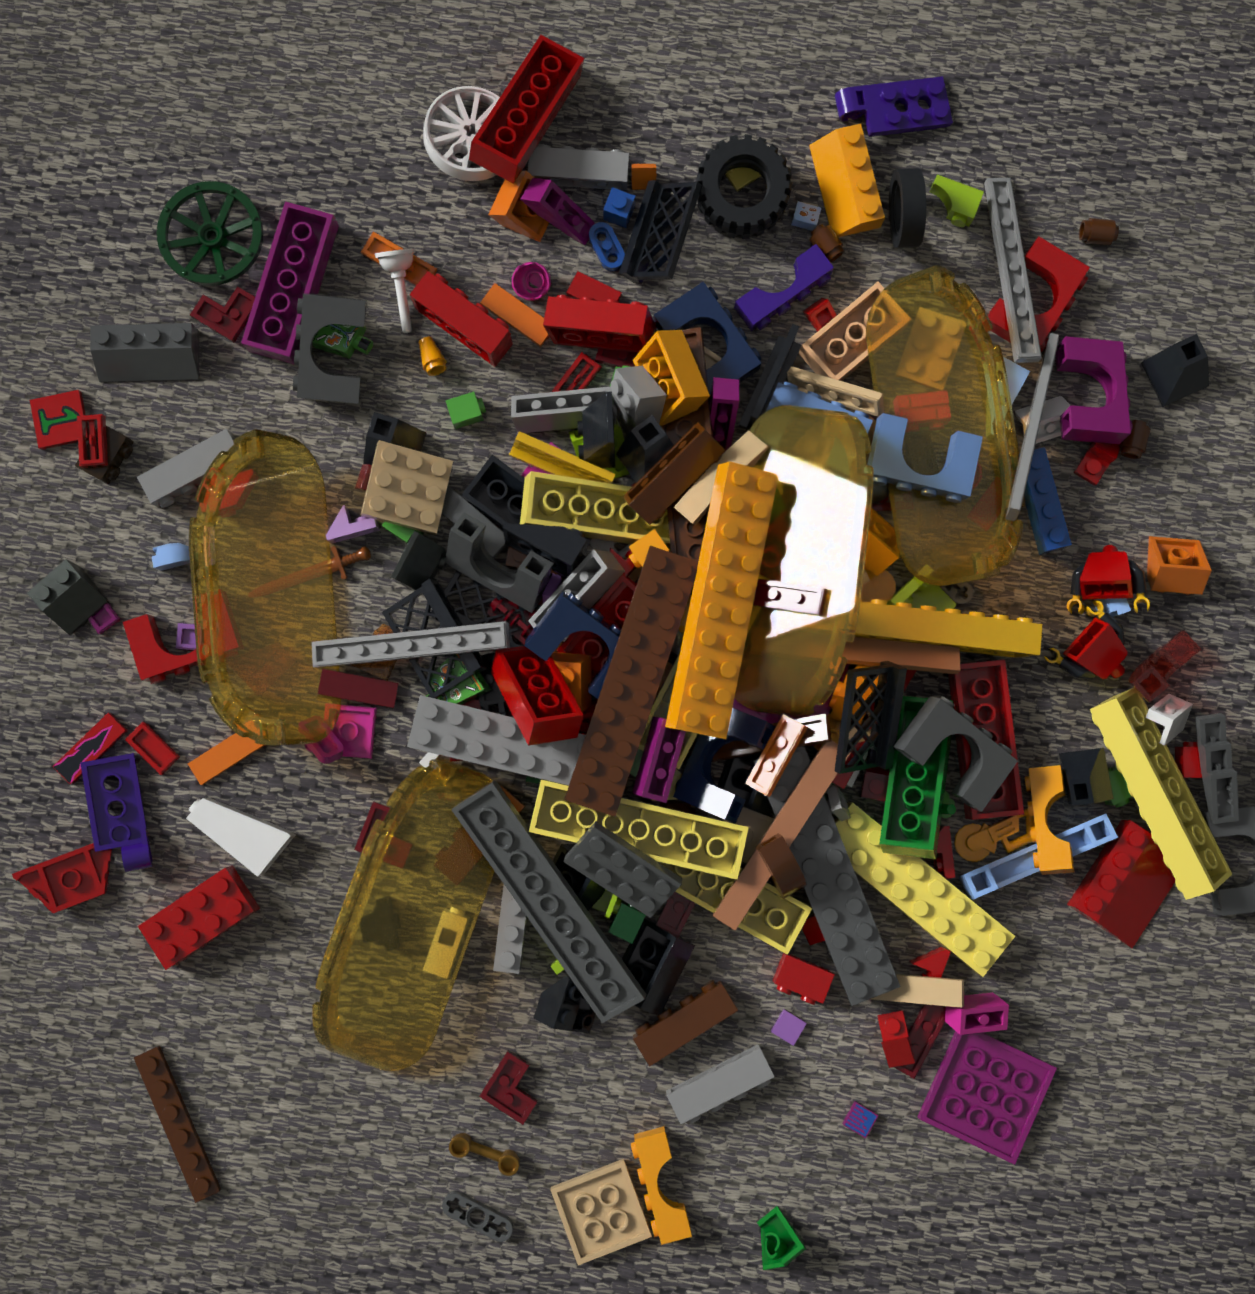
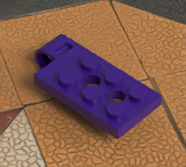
(879, 109)
(129, 827)

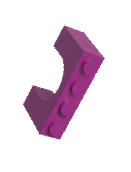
(1105, 363)

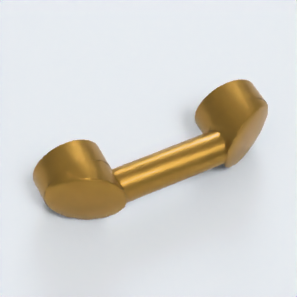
(507, 1161)

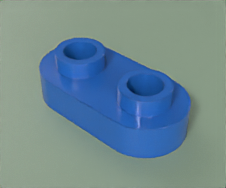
(607, 247)

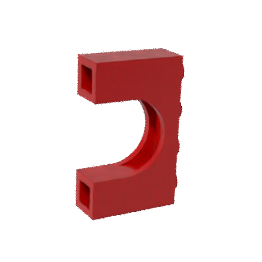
(1061, 273)
(151, 655)

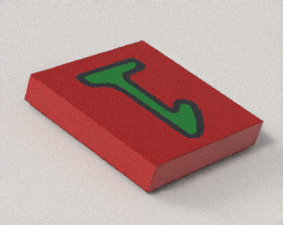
(57, 418)

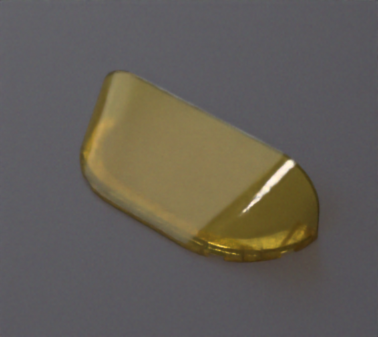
(946, 377)
(812, 540)
(264, 589)
(404, 924)

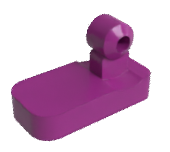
(327, 749)

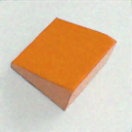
(642, 174)

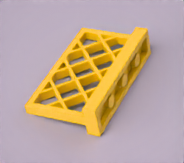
(556, 461)

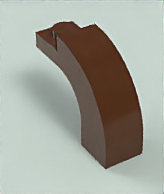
(782, 865)

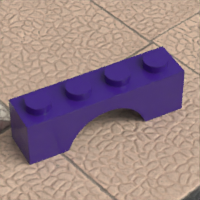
(759, 306)

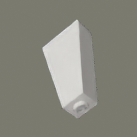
(242, 835)

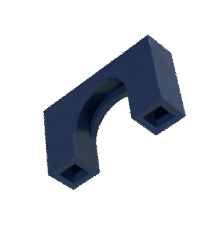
(701, 308)
(566, 617)
(696, 783)

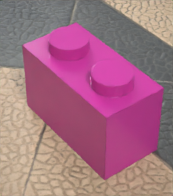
(980, 1014)

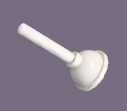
(396, 263)

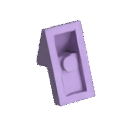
(344, 528)

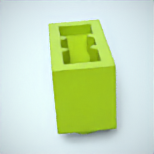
(958, 199)

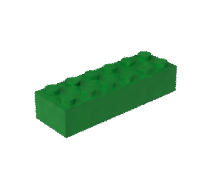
(914, 795)

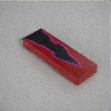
(90, 747)

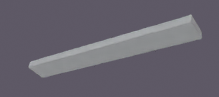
(1012, 270)
(1032, 428)
(411, 644)

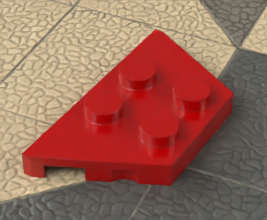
(68, 878)

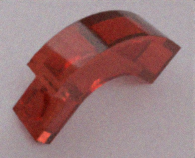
(1152, 674)

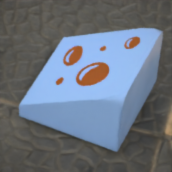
(806, 216)

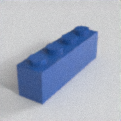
(1044, 506)

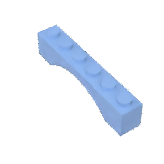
(1021, 863)

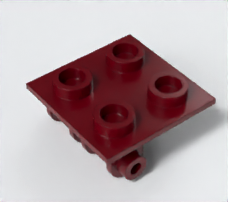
(514, 619)

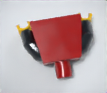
(1107, 577)
(1096, 650)

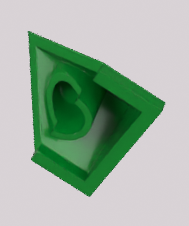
(779, 1240)

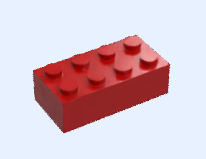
(461, 318)
(598, 323)
(536, 696)
(198, 917)

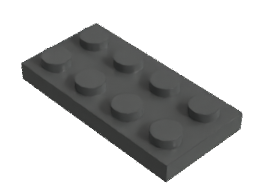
(623, 869)

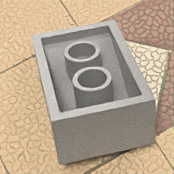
(636, 396)

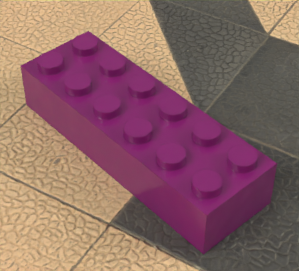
(292, 268)

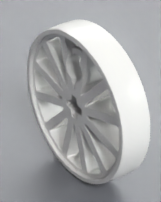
(458, 130)

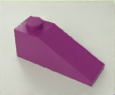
(558, 209)

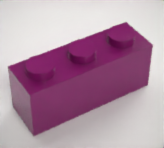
(723, 409)
(658, 761)

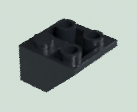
(1178, 370)
(391, 431)
(644, 447)
(1086, 776)
(565, 1008)

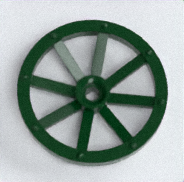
(206, 229)

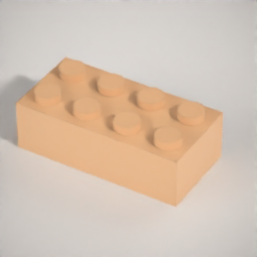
(842, 342)

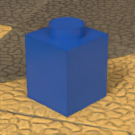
(619, 207)

